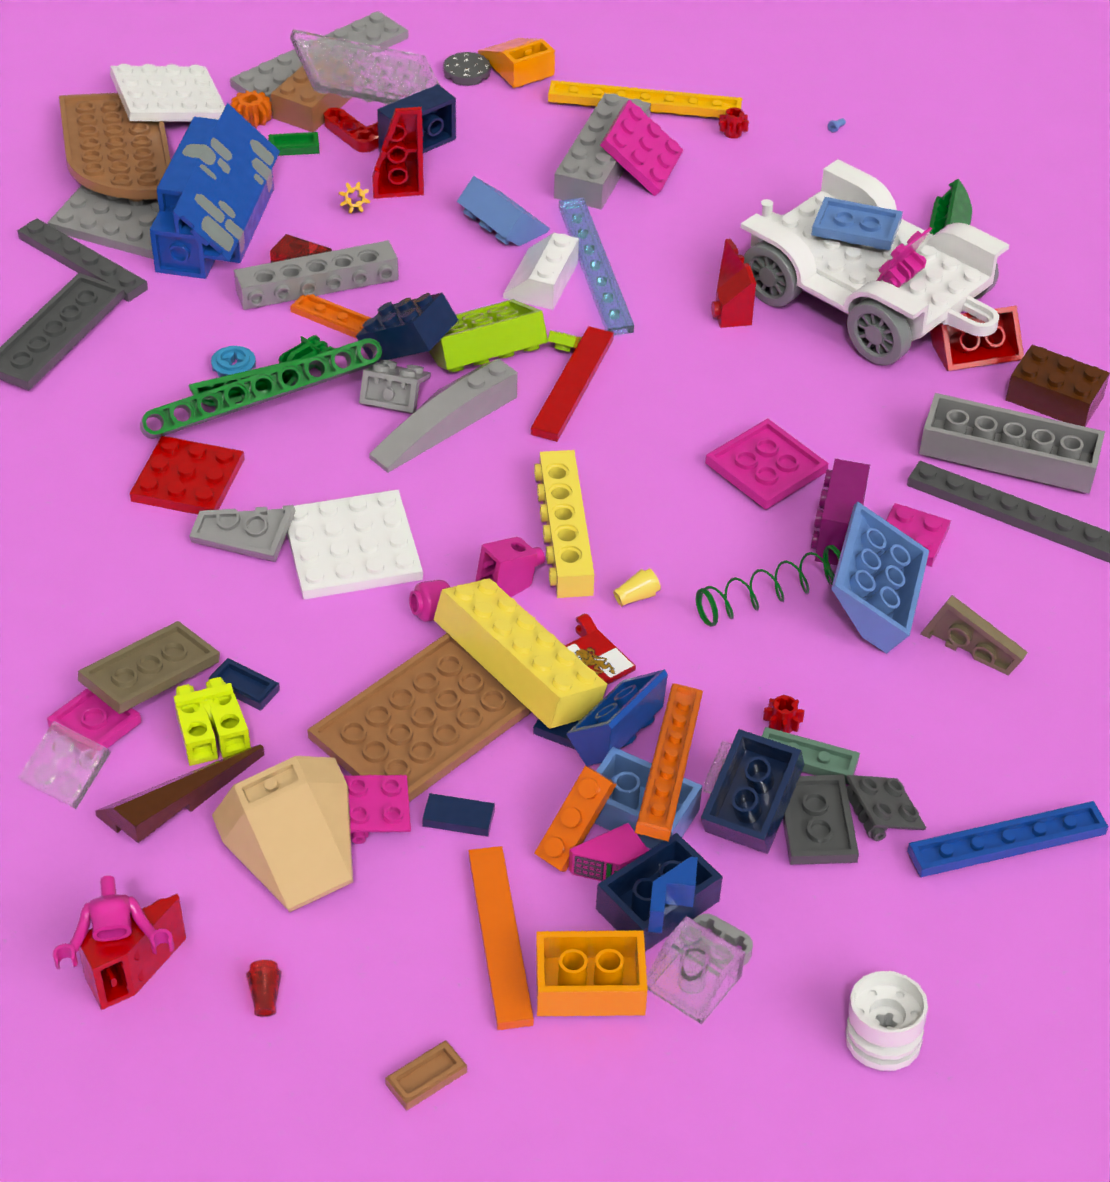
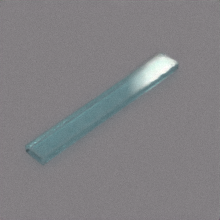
(596, 267)

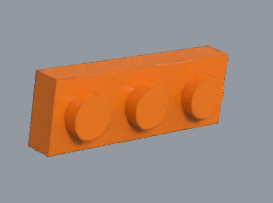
(575, 817)

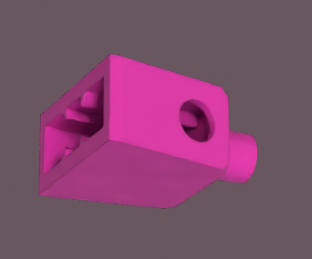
(509, 564)

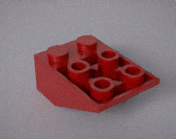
(123, 966)

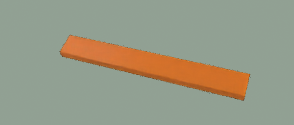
(669, 763)

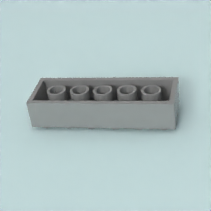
(587, 167)
(1012, 443)

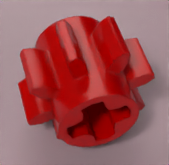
(733, 122)
(783, 714)

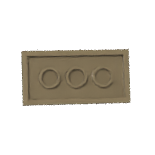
(148, 667)

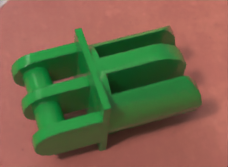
(307, 348)

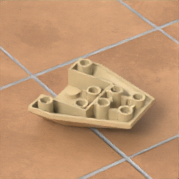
(291, 828)

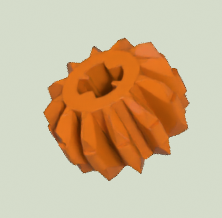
(253, 107)

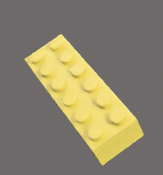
(519, 652)

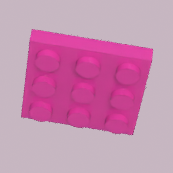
(641, 147)
(766, 463)

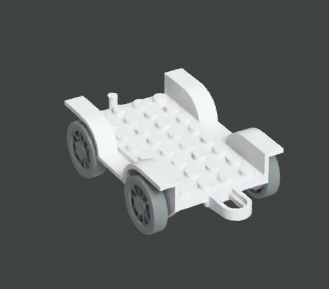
(880, 315)

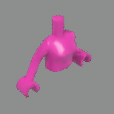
(110, 922)

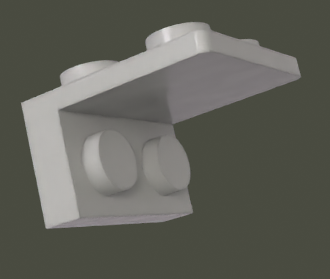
(392, 385)

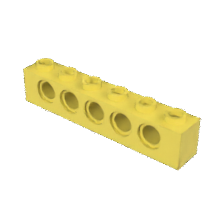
(566, 524)

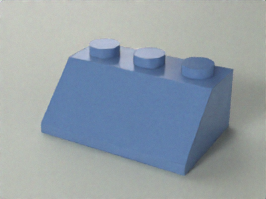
(500, 213)

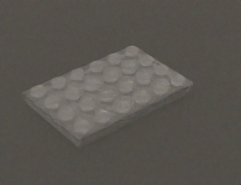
(361, 68)

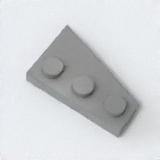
(245, 532)

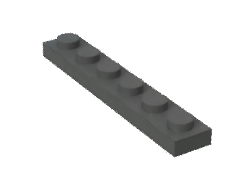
(80, 257)

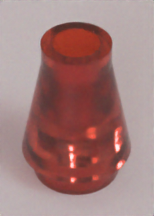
(264, 985)

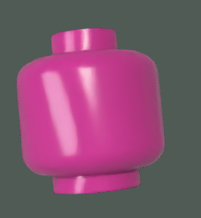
(425, 598)

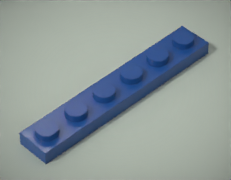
(1007, 839)

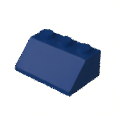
(619, 716)

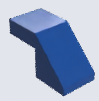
(672, 888)

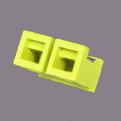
(210, 708)

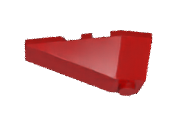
(401, 157)
(734, 290)

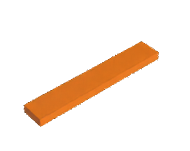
(500, 938)

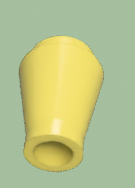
(639, 587)

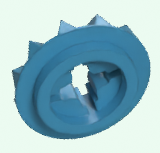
(224, 358)

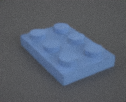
(857, 223)

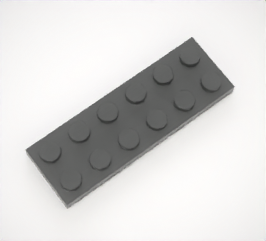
(56, 329)

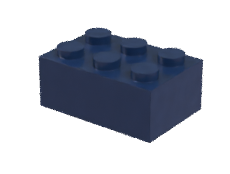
(437, 116)
(409, 326)
(753, 791)
(626, 894)

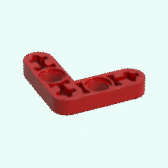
(360, 138)

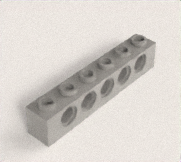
(316, 274)

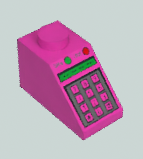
(606, 853)

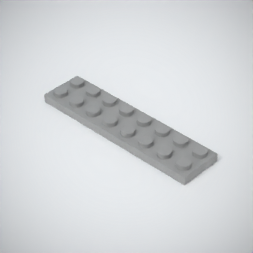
(370, 30)

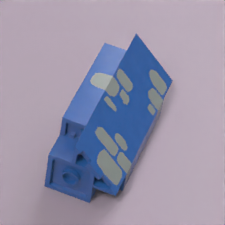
(212, 195)

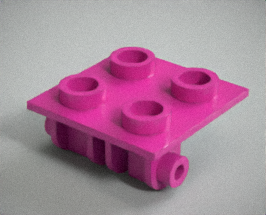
(905, 261)
(377, 805)

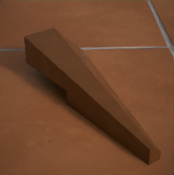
(151, 808)

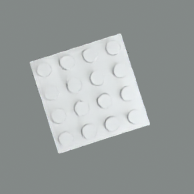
(166, 92)
(353, 544)

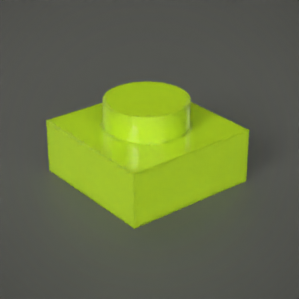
(563, 340)

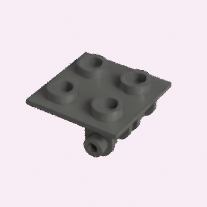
(882, 805)

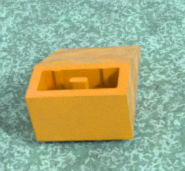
(521, 60)

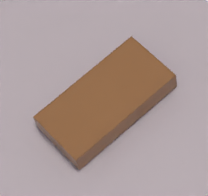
(426, 1075)

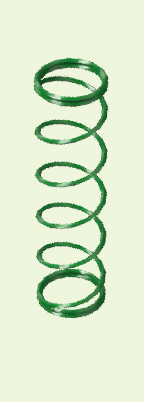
(827, 569)

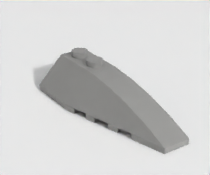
(448, 413)

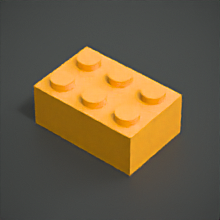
(591, 973)

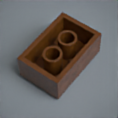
(1057, 386)

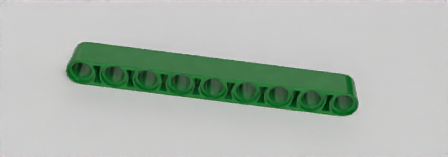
(251, 397)

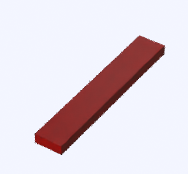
(572, 384)

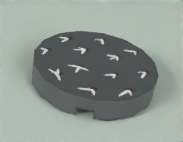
(466, 68)

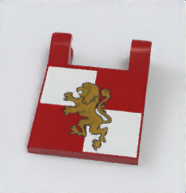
(599, 652)

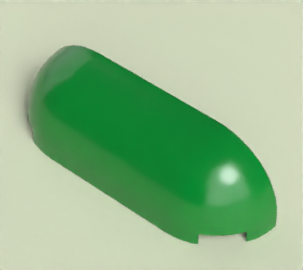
(951, 208)
(233, 395)

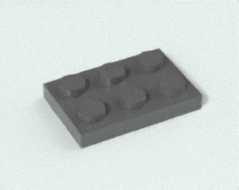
(820, 822)

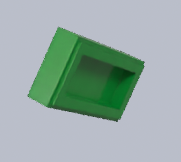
(295, 143)

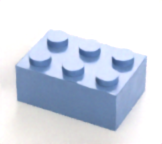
(626, 799)

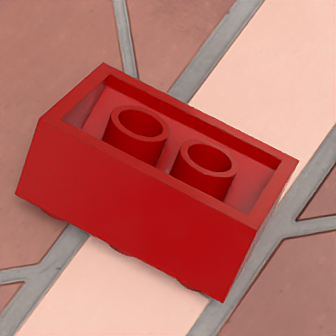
(963, 350)

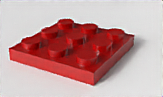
(187, 476)

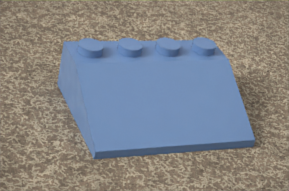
(879, 578)

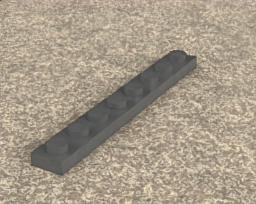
(1011, 510)

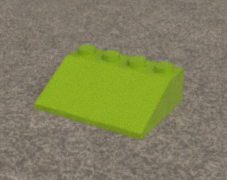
(490, 333)

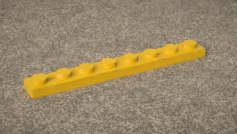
(661, 101)

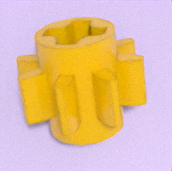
(361, 194)

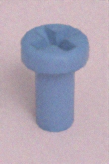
(833, 125)

